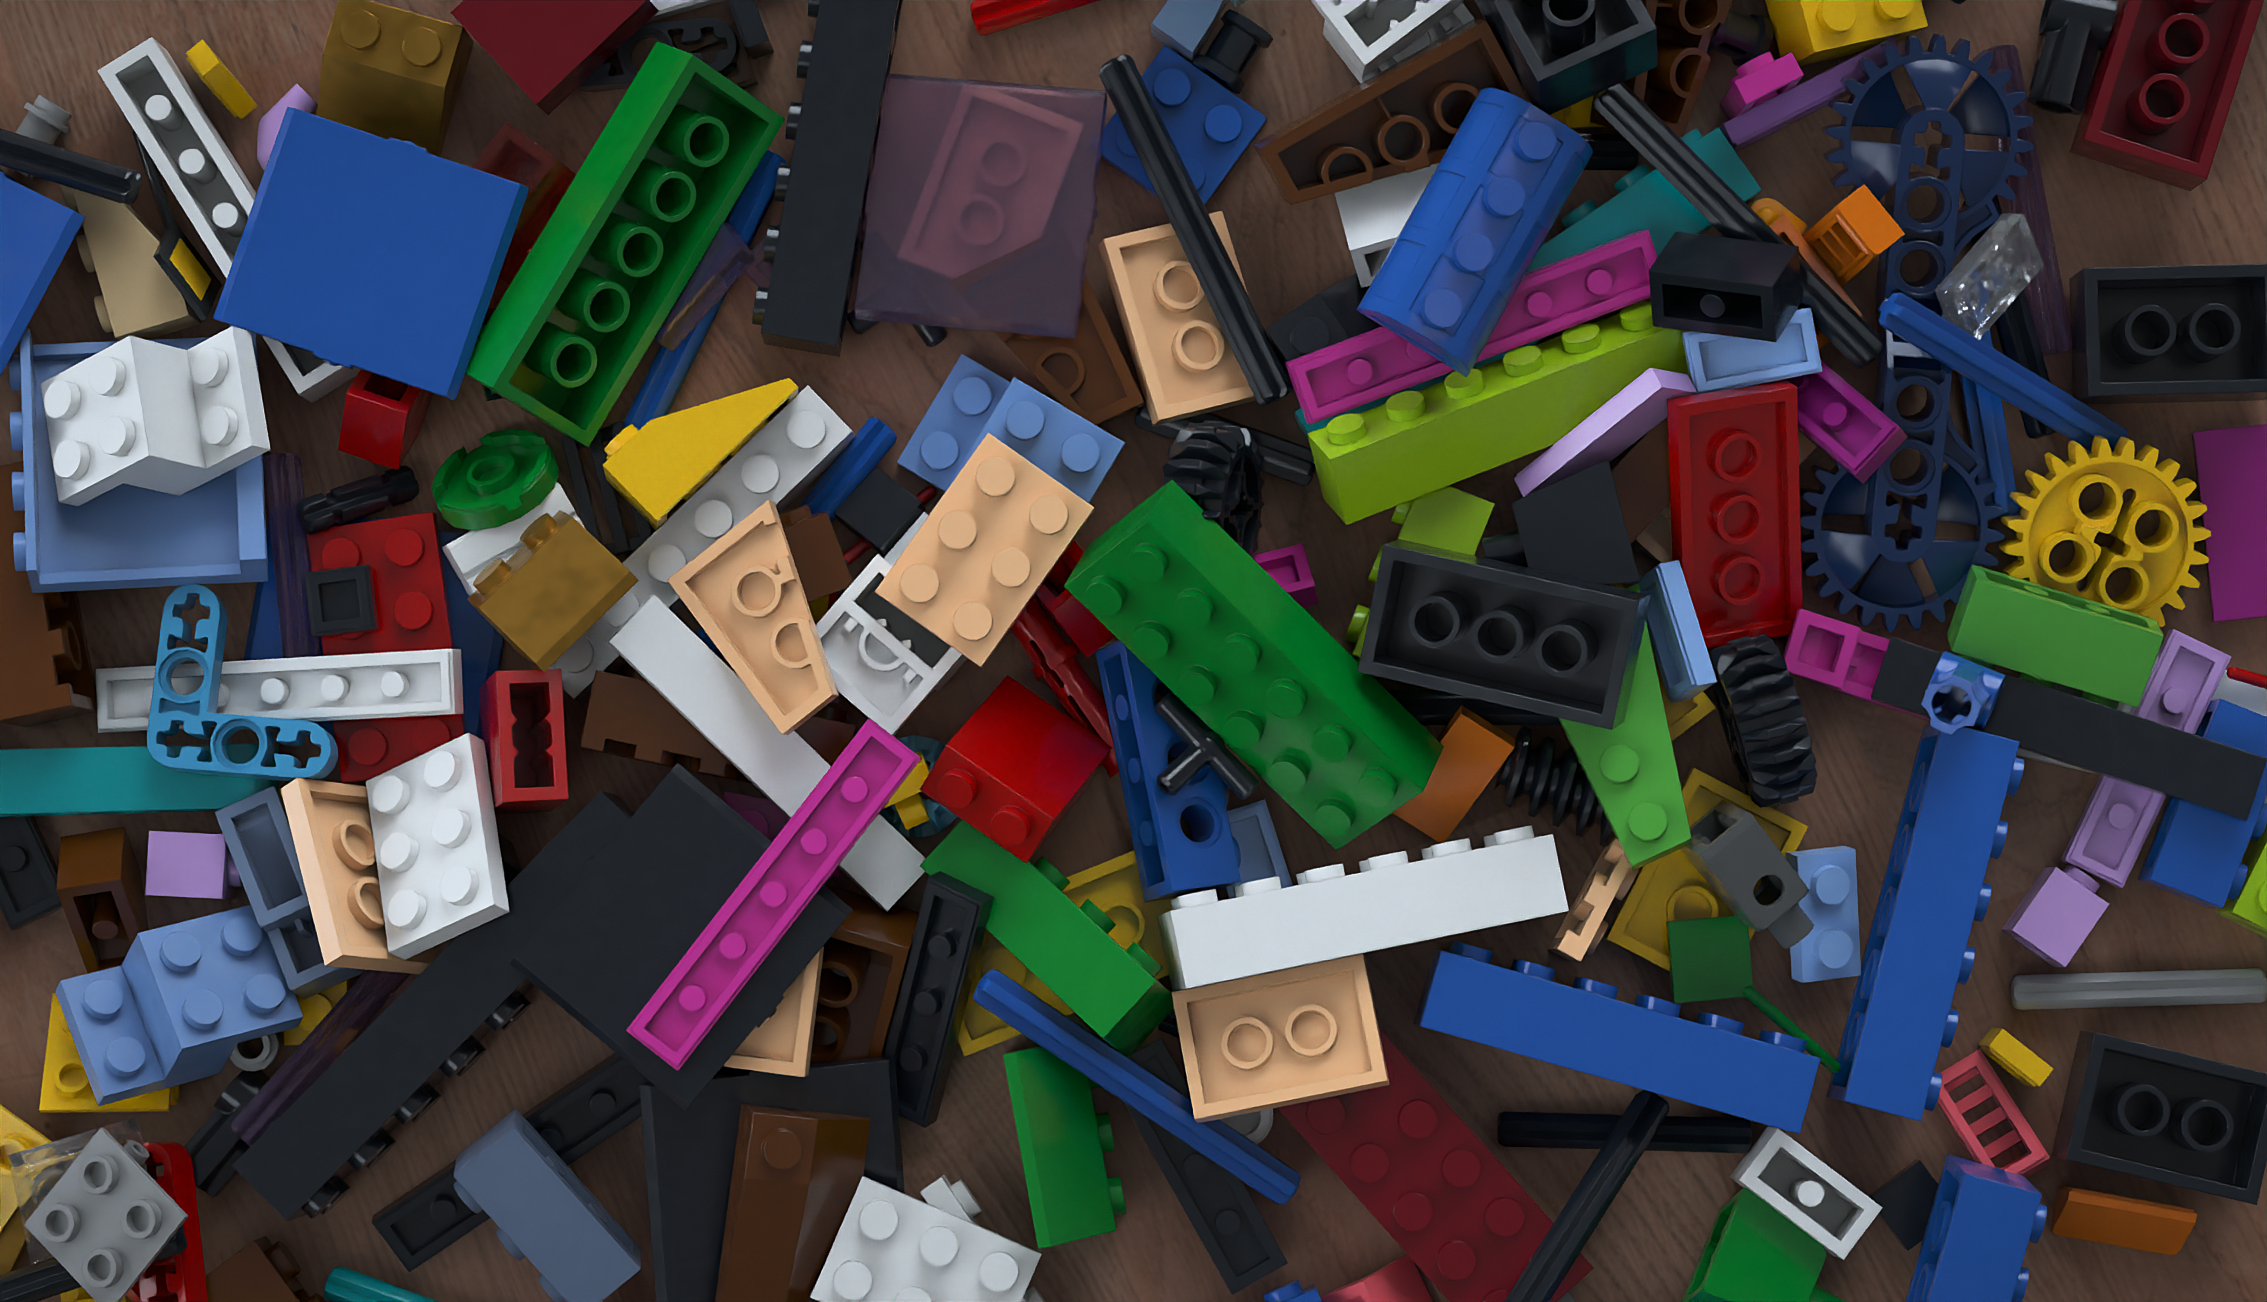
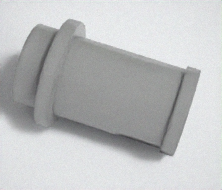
(44, 122)
(248, 1061)

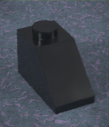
(1321, 321)

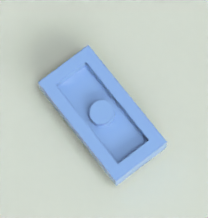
(1832, 906)

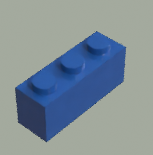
(2200, 850)

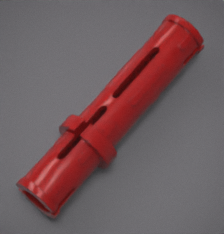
(1064, 675)

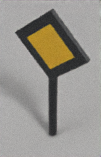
(176, 252)

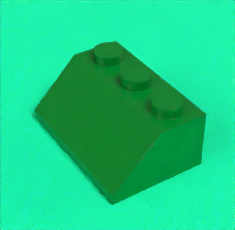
(1062, 1148)

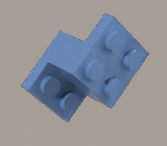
(1019, 416)
(177, 1005)

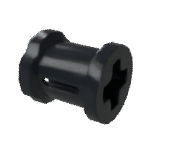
(1742, 37)
(1233, 51)

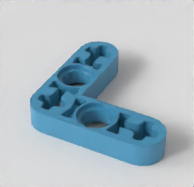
(199, 709)

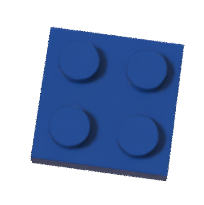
(1203, 119)

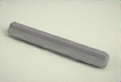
(2138, 988)

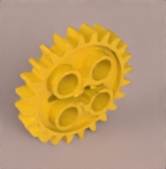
(2054, 515)

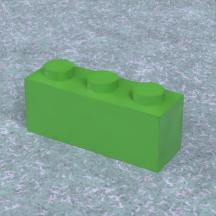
(2054, 637)

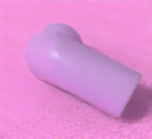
(271, 121)

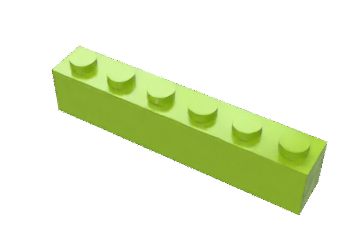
(1487, 418)

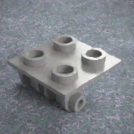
(106, 1218)

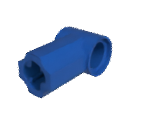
(1961, 694)

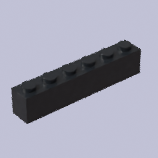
(828, 174)

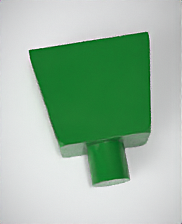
(1757, 1258)

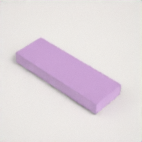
(1608, 429)

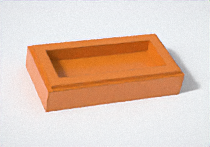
(1465, 767)

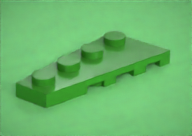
(1636, 769)

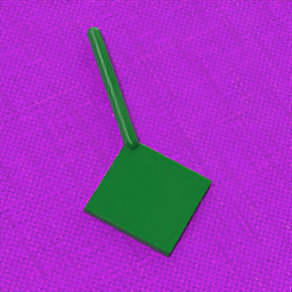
(1714, 963)

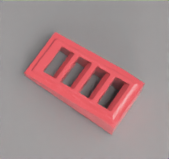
(1960, 1073)

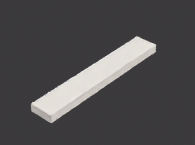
(298, 688)
(738, 727)

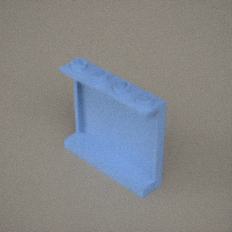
(130, 531)

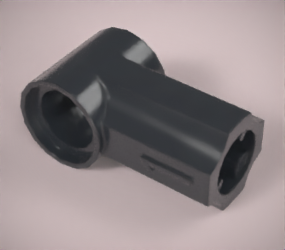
(2067, 55)
(215, 1145)

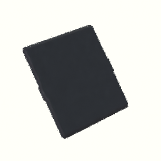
(641, 913)
(694, 1153)

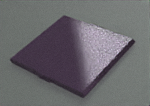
(981, 205)

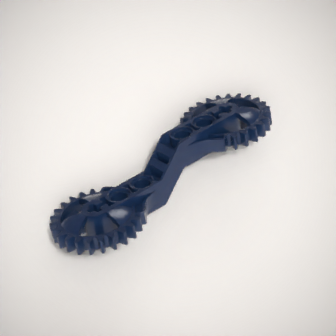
(1884, 168)

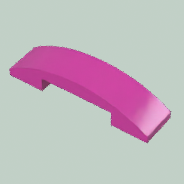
(1836, 656)

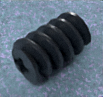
(1552, 783)

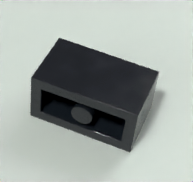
(1725, 286)

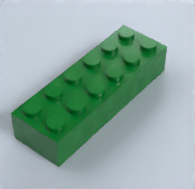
(623, 242)
(1254, 666)

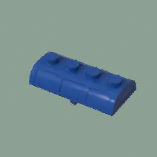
(1476, 228)

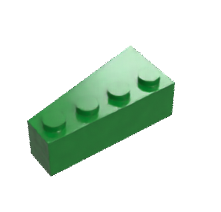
(1059, 940)

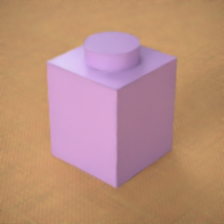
(190, 866)
(2056, 914)

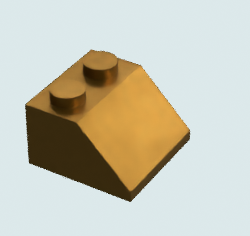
(392, 72)
(550, 588)

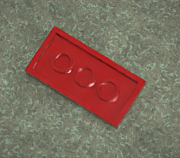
(1737, 508)
(411, 617)

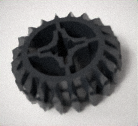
(1222, 475)
(1763, 721)

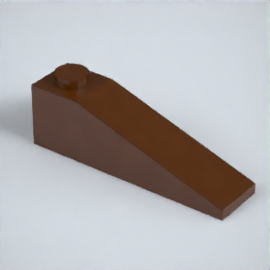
(787, 1200)

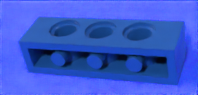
(1165, 857)

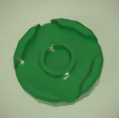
(496, 480)

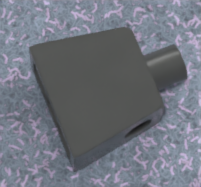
(1732, 856)

